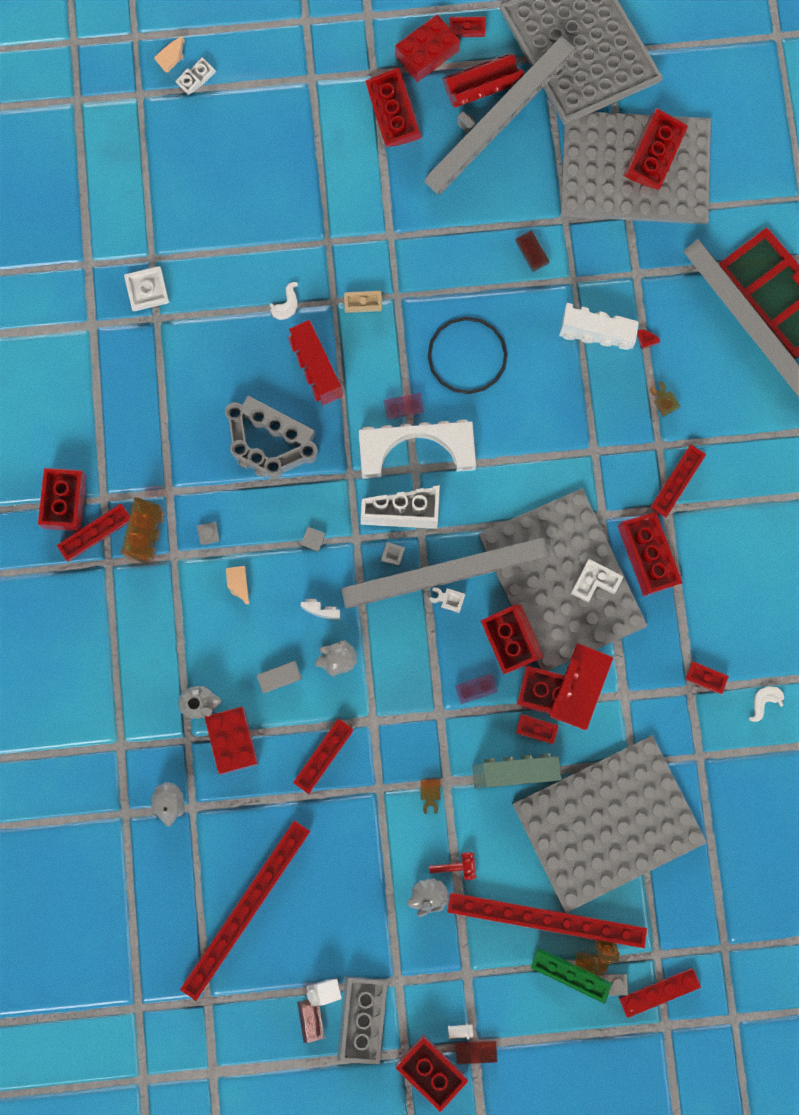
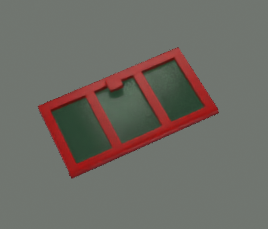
(770, 283)

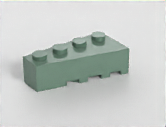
(516, 771)

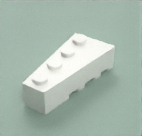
(598, 328)
(403, 509)

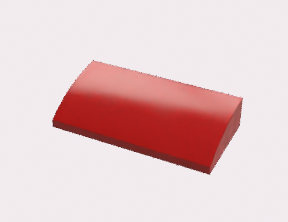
(393, 108)
(655, 150)
(649, 554)

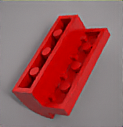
(482, 80)

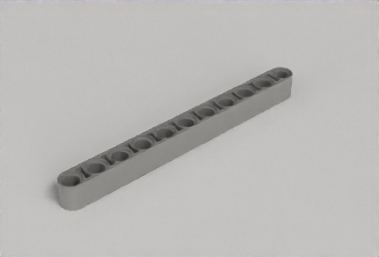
(500, 115)
(744, 313)
(445, 573)

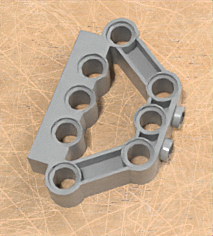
(286, 461)

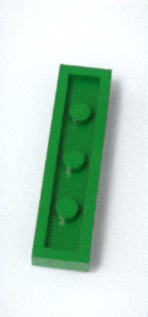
(571, 975)

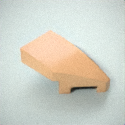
(171, 54)
(238, 582)

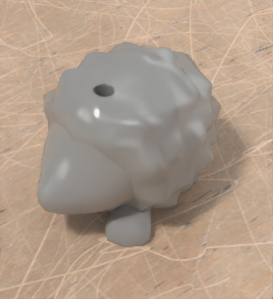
(337, 658)
(198, 702)
(167, 802)
(428, 897)

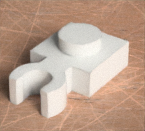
(451, 600)

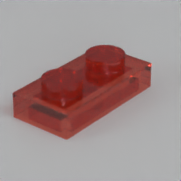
(532, 251)
(310, 1021)
(476, 1052)

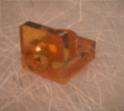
(591, 963)

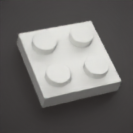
(146, 288)

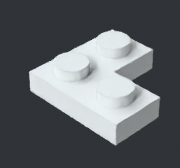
(593, 576)

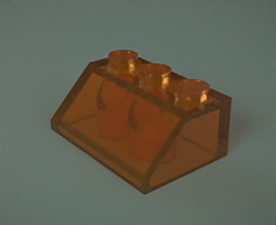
(142, 531)

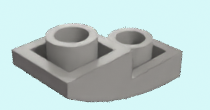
(279, 677)

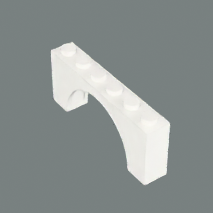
(454, 437)

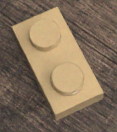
(363, 301)

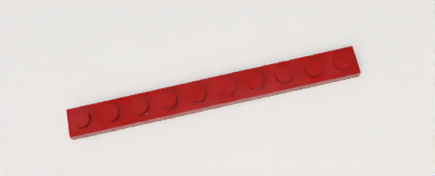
(245, 910)
(547, 920)

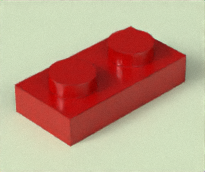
(467, 26)
(706, 677)
(537, 729)

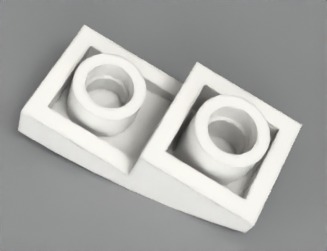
(196, 77)
(314, 608)

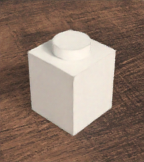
(323, 992)

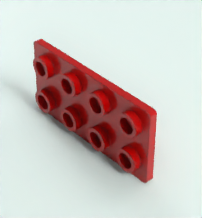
(581, 686)

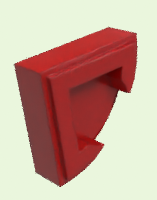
(647, 338)

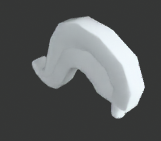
(289, 308)
(764, 695)

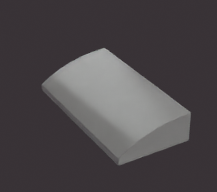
(362, 1020)

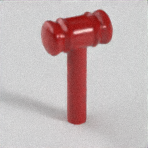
(466, 866)

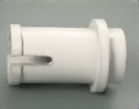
(460, 1031)

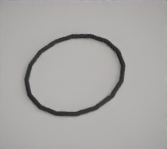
(475, 320)

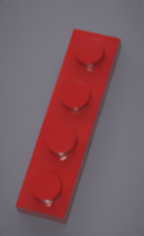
(678, 481)
(94, 532)
(323, 756)
(659, 992)

